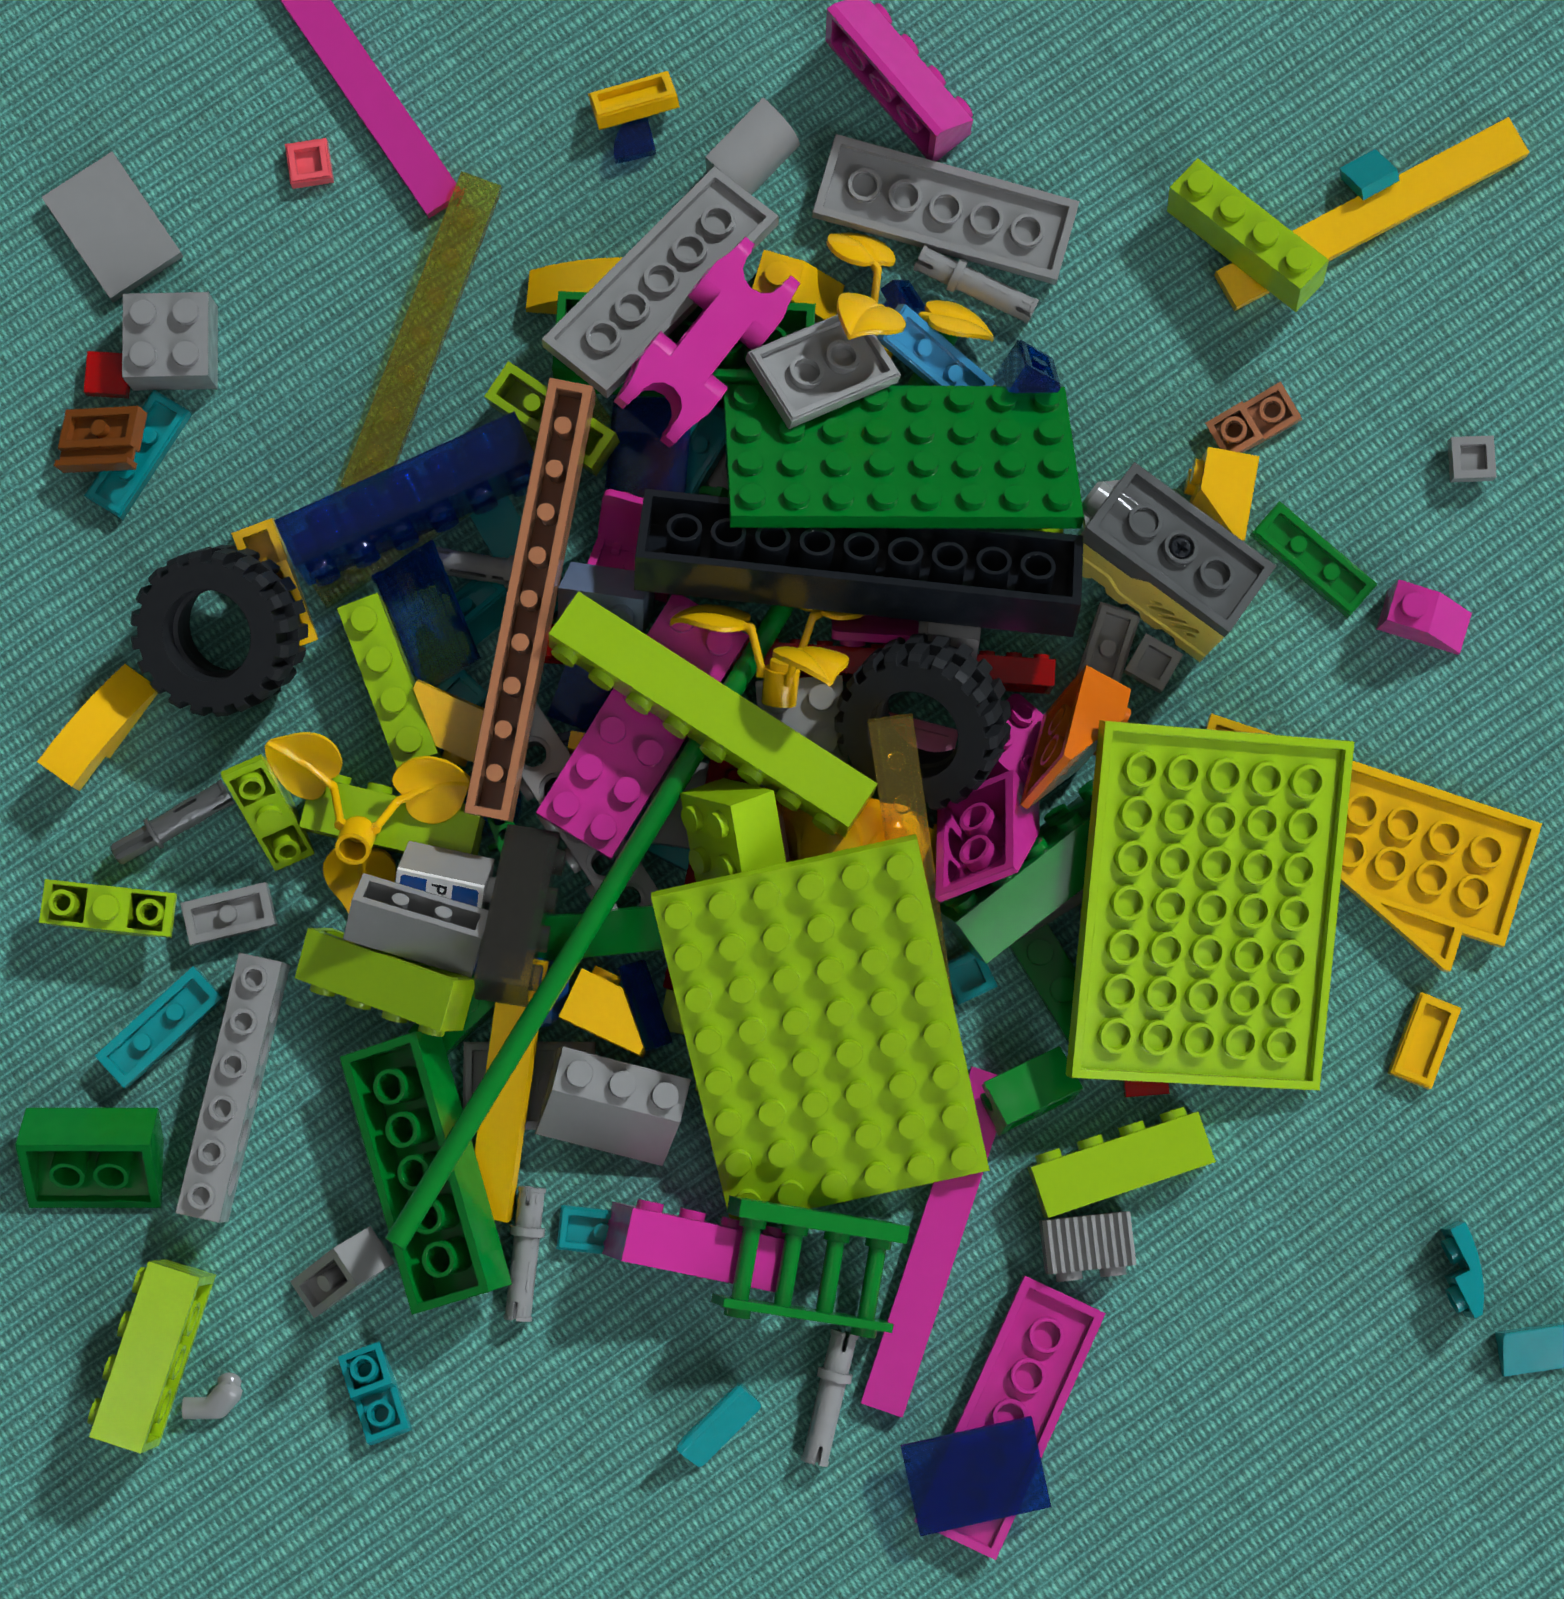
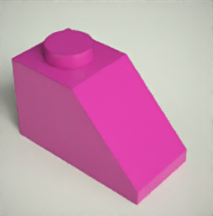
(1424, 617)

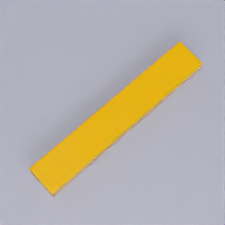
(503, 1129)

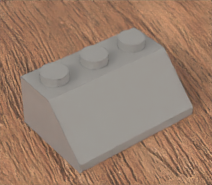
(612, 1106)

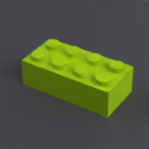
(731, 828)
(150, 1355)

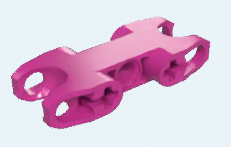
(685, 369)

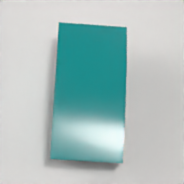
(1465, 1284)
(374, 1393)

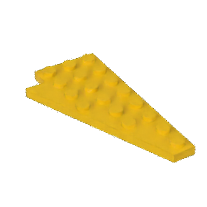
(1429, 859)

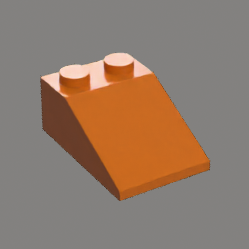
(1071, 730)

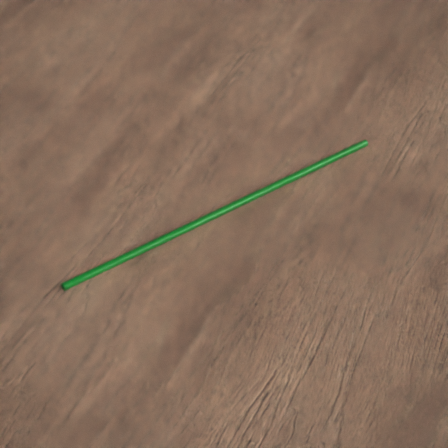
(578, 942)

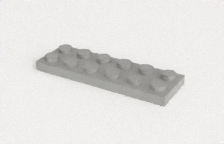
(945, 209)
(652, 281)

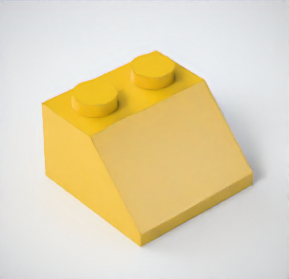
(1224, 487)
(603, 1010)

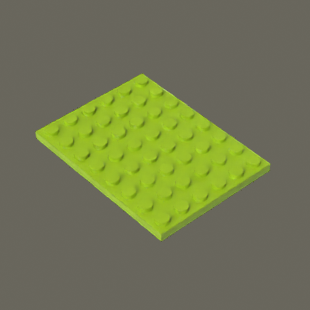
(1209, 907)
(822, 1027)

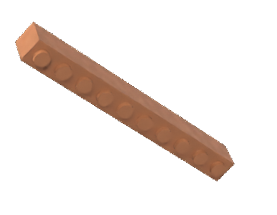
(530, 600)

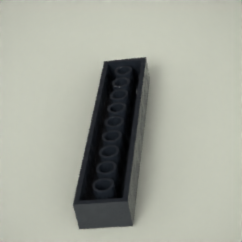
(918, 574)

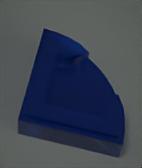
(634, 141)

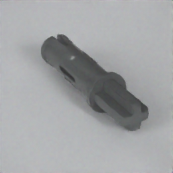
(173, 822)

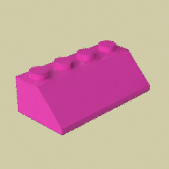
(898, 77)

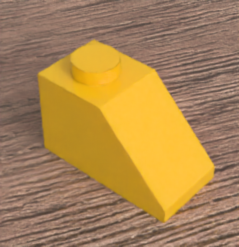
(814, 284)
(451, 721)

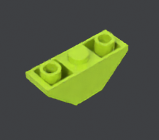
(268, 811)
(108, 909)

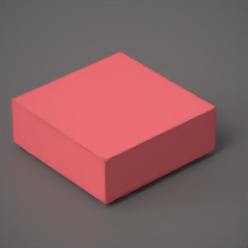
(309, 163)

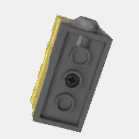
(1168, 560)

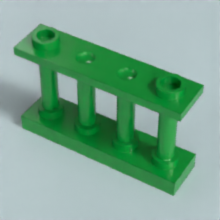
(795, 1225)

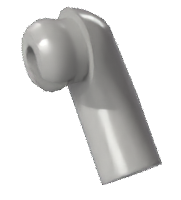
(218, 1402)

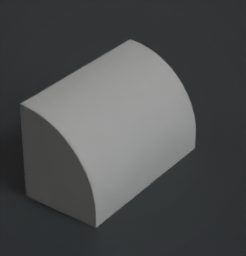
(754, 147)

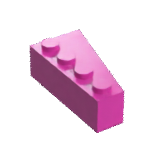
(689, 1243)

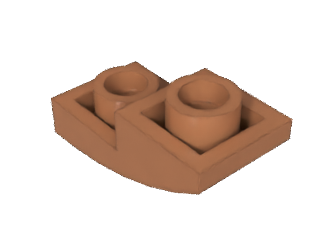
(1254, 420)

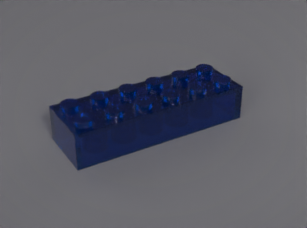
(408, 501)

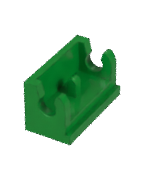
(1029, 1091)

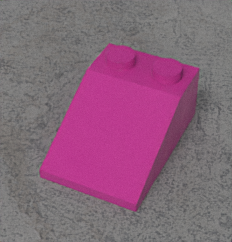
(984, 836)

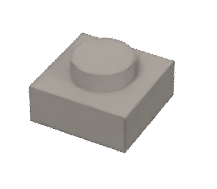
(1472, 459)
(1153, 663)

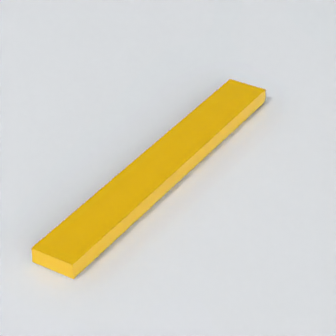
(1414, 193)

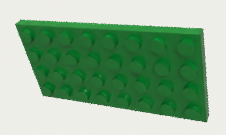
(904, 461)

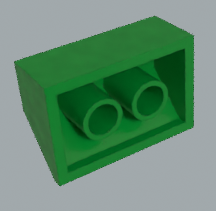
(91, 1157)

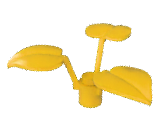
(864, 316)
(783, 673)
(427, 785)

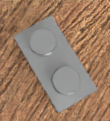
(229, 914)

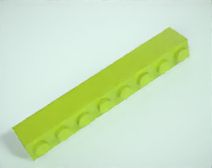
(711, 715)

